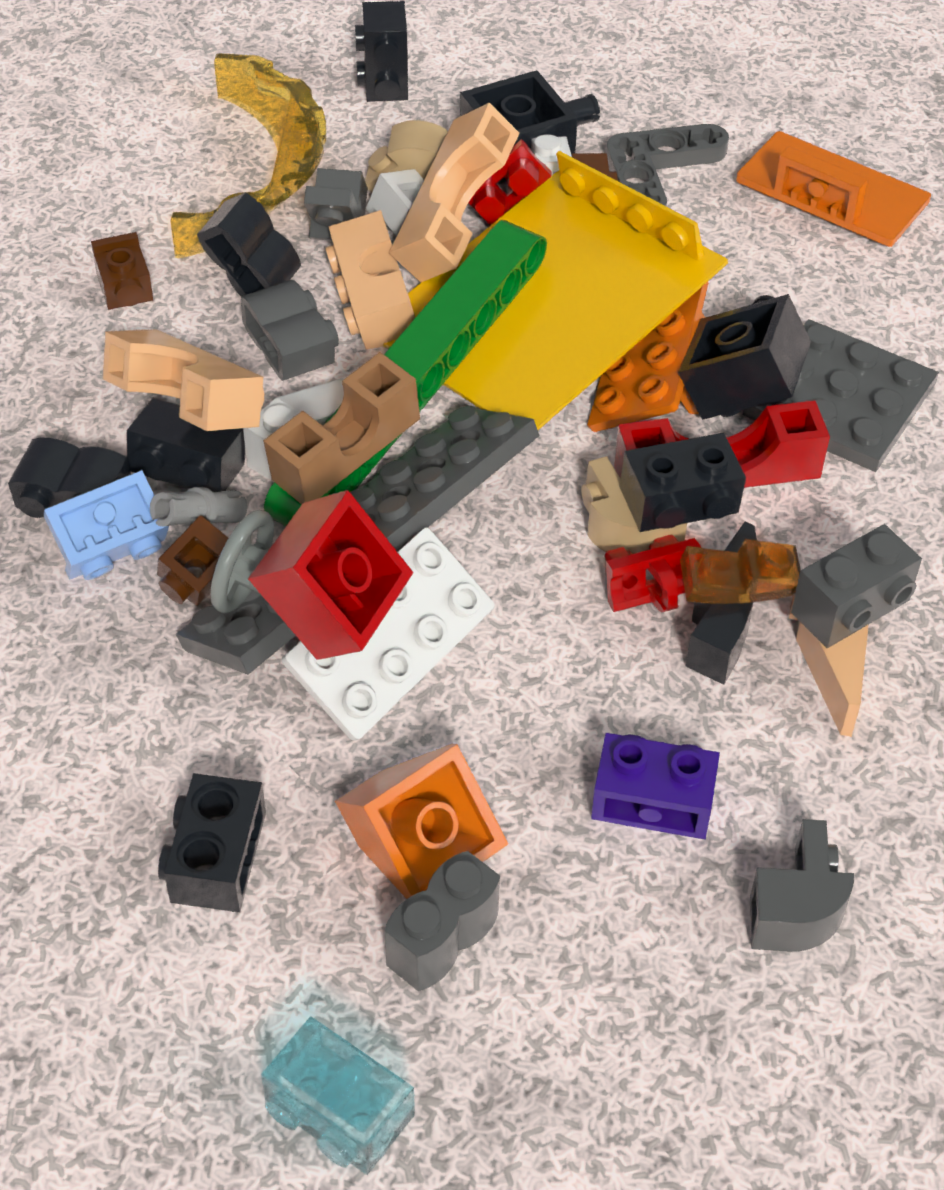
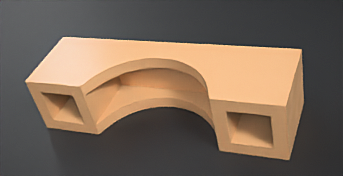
(432, 232)
(210, 389)

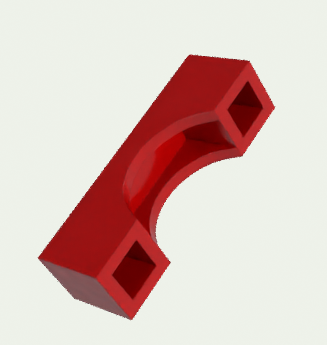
(777, 448)

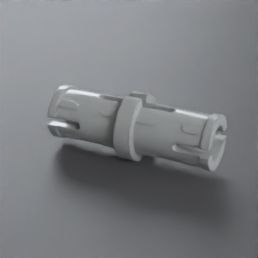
(186, 507)

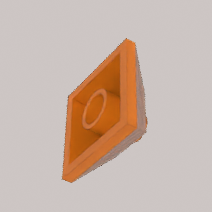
(420, 817)

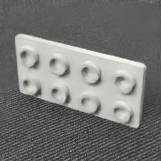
(418, 631)

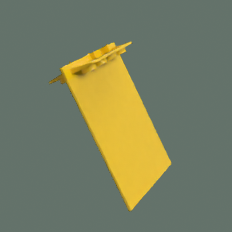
(605, 283)

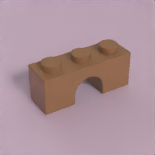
(375, 410)

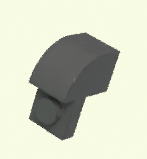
(334, 199)
(801, 905)

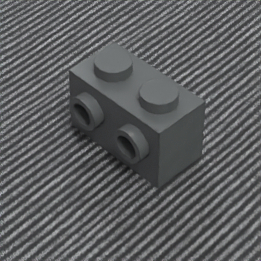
(856, 585)

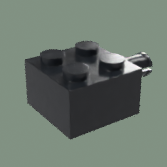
(533, 107)
(745, 357)

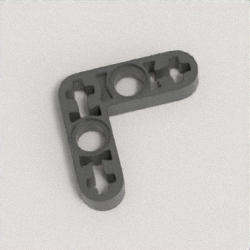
(706, 145)

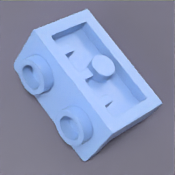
(106, 526)

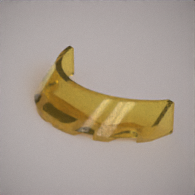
(289, 116)

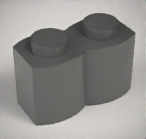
(289, 329)
(439, 922)

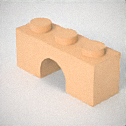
(369, 280)

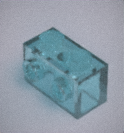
(337, 1096)

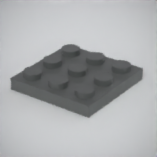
(860, 392)

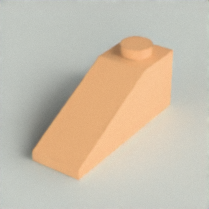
(836, 672)

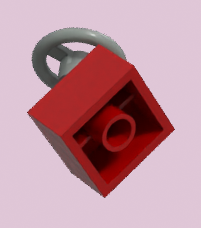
(323, 575)

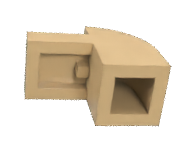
(410, 146)
(609, 515)

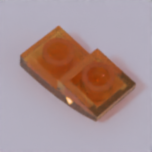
(752, 575)

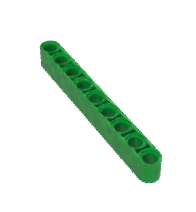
(447, 330)

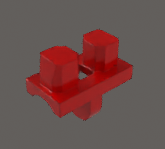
(523, 175)
(627, 575)

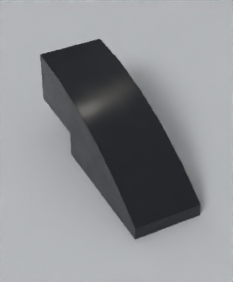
(720, 627)

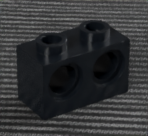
(223, 842)

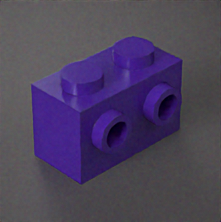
(655, 785)

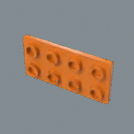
(834, 188)
(647, 376)

